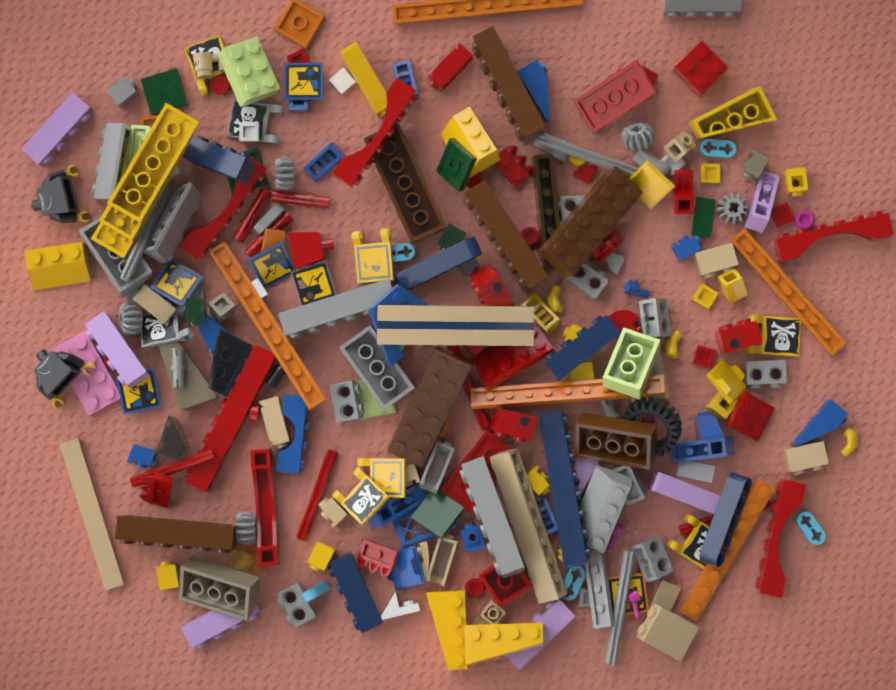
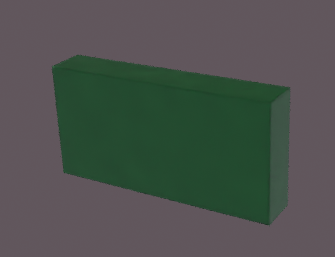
(703, 217)

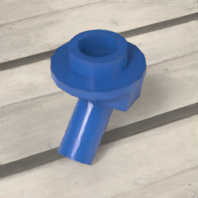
(631, 287)

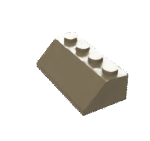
(218, 588)

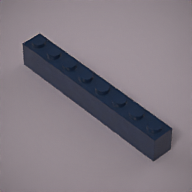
(563, 488)

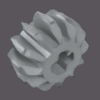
(638, 136)
(284, 173)
(739, 208)
(130, 319)
(246, 528)

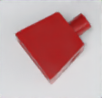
(308, 248)

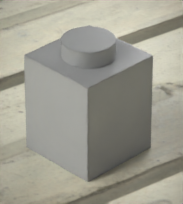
(123, 91)

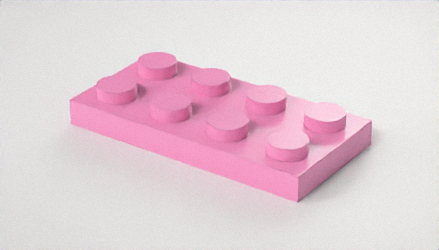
(96, 389)

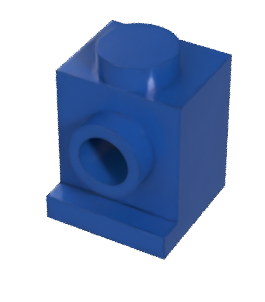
(686, 247)
(143, 456)
(472, 545)

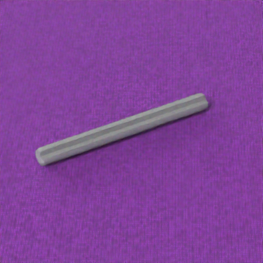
(585, 154)
(144, 236)
(620, 606)

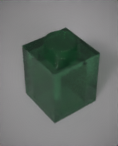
(450, 237)
(196, 312)

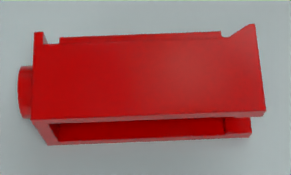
(450, 67)

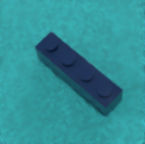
(219, 160)
(582, 347)
(356, 593)

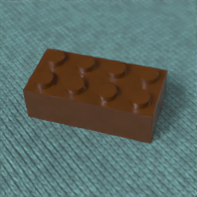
(616, 440)

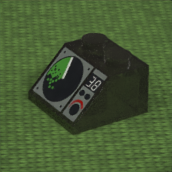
(173, 440)

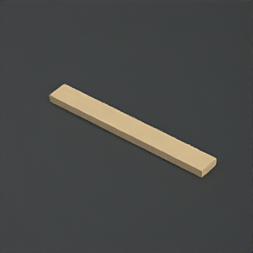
(92, 514)

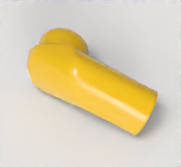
(553, 301)
(671, 345)
(852, 442)

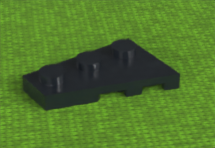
(227, 361)

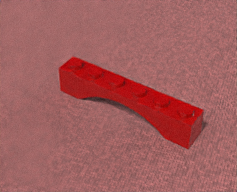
(352, 166)
(872, 228)
(199, 238)
(789, 497)
(265, 507)

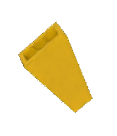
(365, 78)

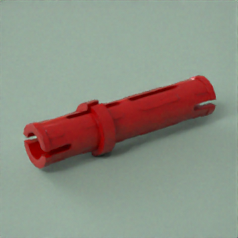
(277, 196)
(251, 216)
(279, 224)

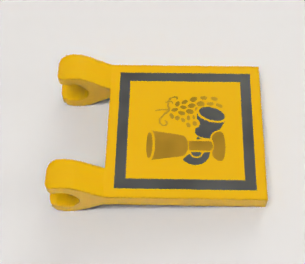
(373, 260)
(387, 475)

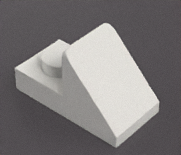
(394, 609)

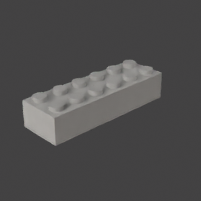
(332, 310)
(494, 521)

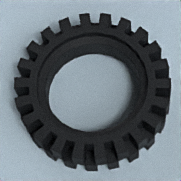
(671, 420)

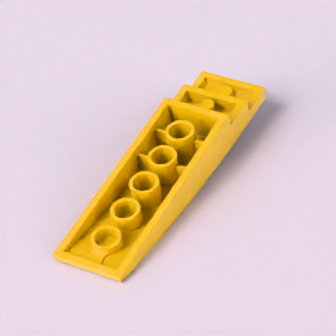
(145, 180)

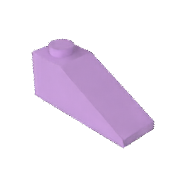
(762, 202)

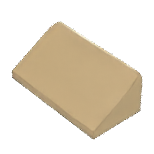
(666, 595)

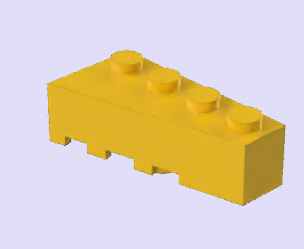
(740, 112)
(450, 622)
(500, 640)

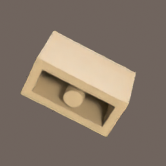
(715, 260)
(805, 457)

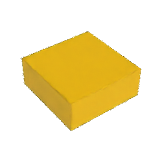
(709, 173)
(705, 296)

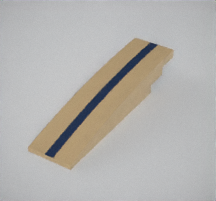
(455, 325)

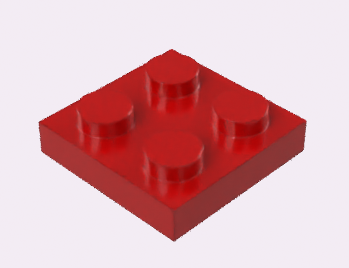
(750, 416)

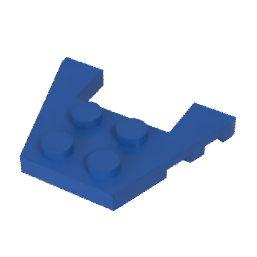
(396, 296)

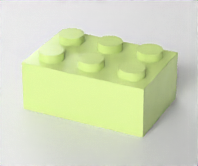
(248, 71)
(631, 363)

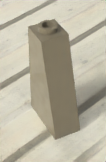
(196, 384)

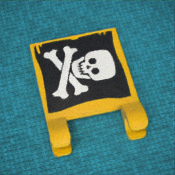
(212, 45)
(779, 336)
(363, 499)
(693, 545)

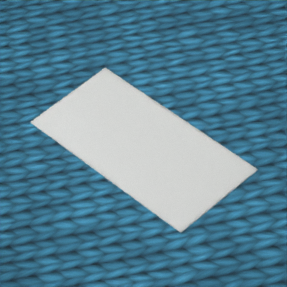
(696, 471)

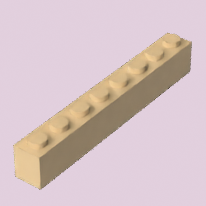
(528, 525)

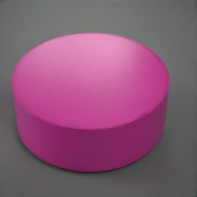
(804, 219)

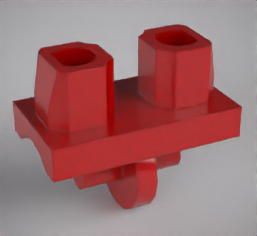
(608, 245)

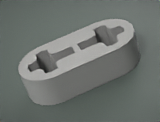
(269, 218)

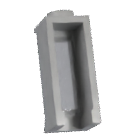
(436, 466)

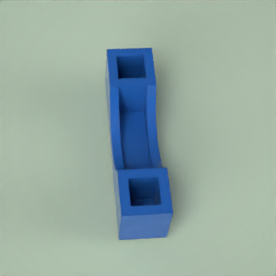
(291, 459)

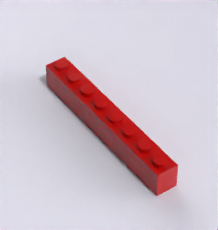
(232, 416)

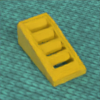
(553, 324)

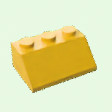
(472, 136)
(58, 266)

